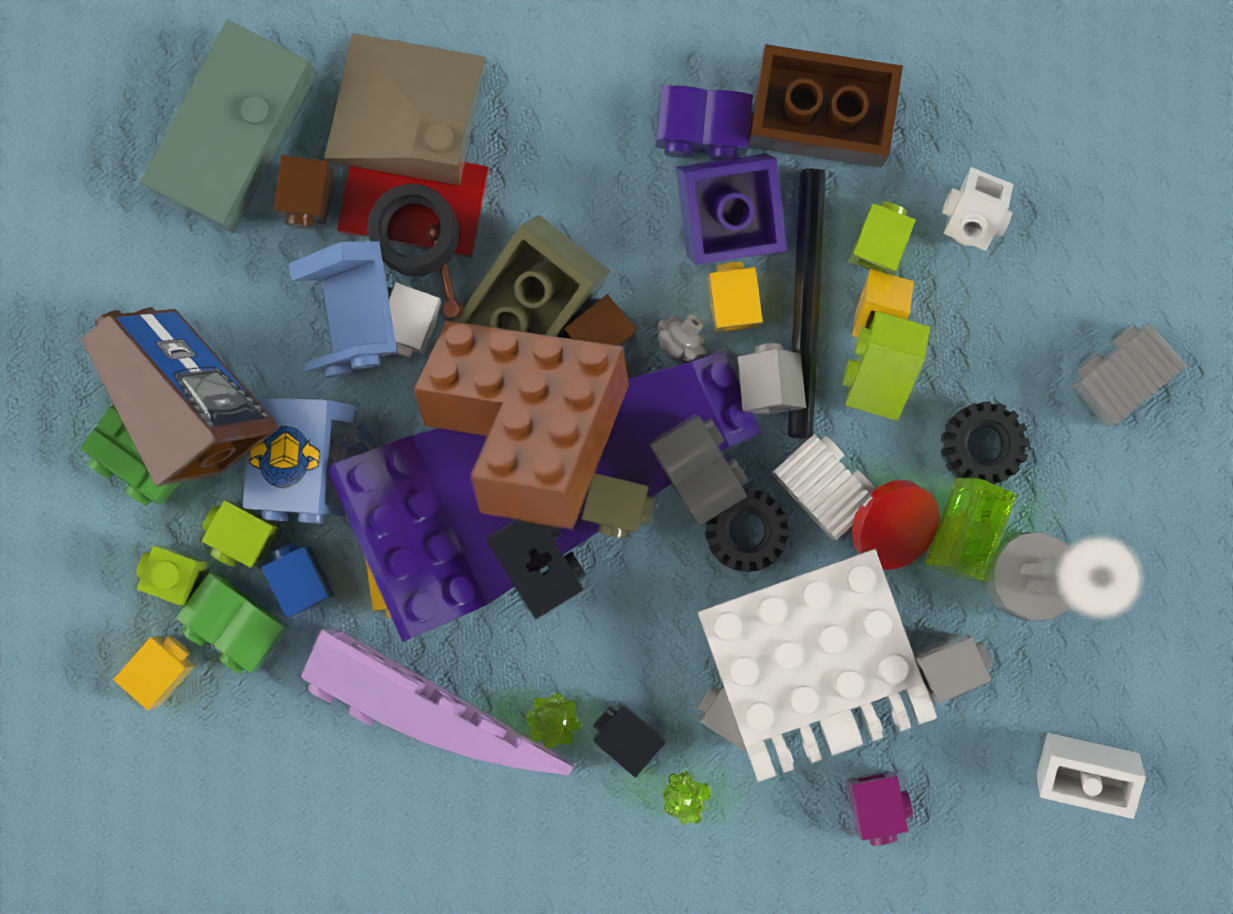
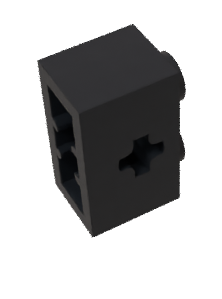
(537, 589)

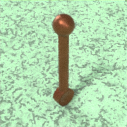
(451, 308)

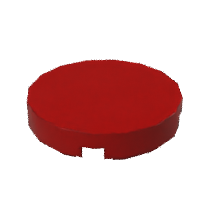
(896, 523)

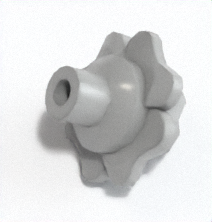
(681, 338)

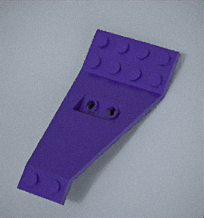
(422, 516)

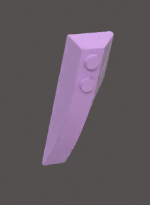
(417, 707)

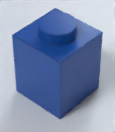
(297, 579)

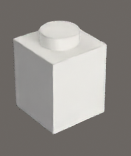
(413, 318)

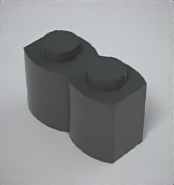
(698, 468)

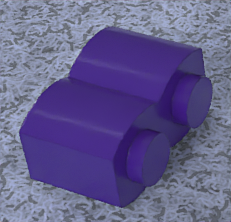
(703, 122)

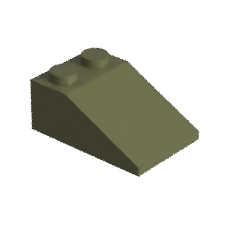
(535, 283)

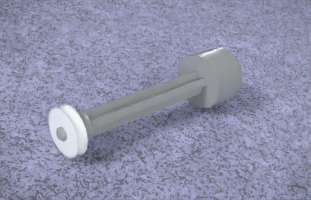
(1044, 577)

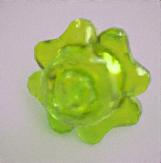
(553, 720)
(685, 798)

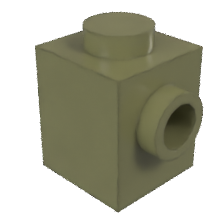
(617, 505)

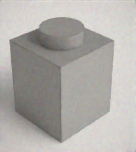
(771, 380)

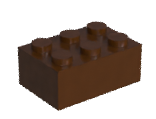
(825, 106)

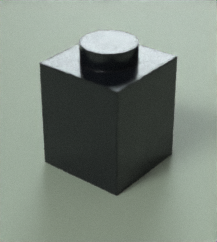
(627, 738)

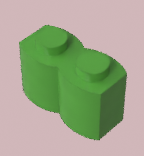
(231, 623)

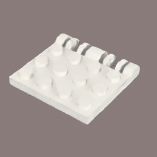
(812, 656)

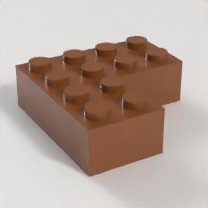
(538, 402)

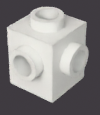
(978, 209)

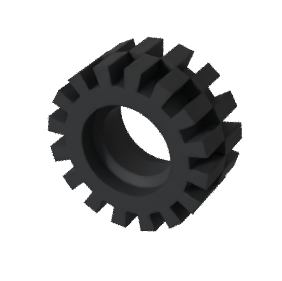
(1009, 430)
(767, 550)

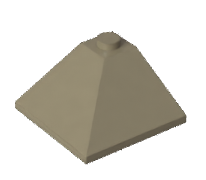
(405, 109)

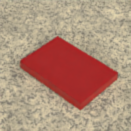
(411, 223)

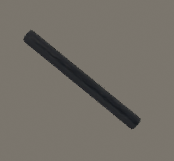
(807, 293)

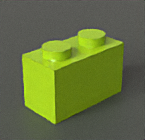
(886, 365)

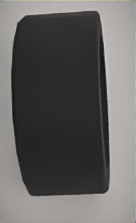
(393, 202)

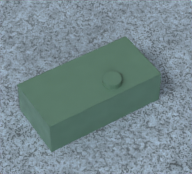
(229, 126)

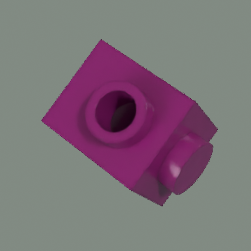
(879, 807)

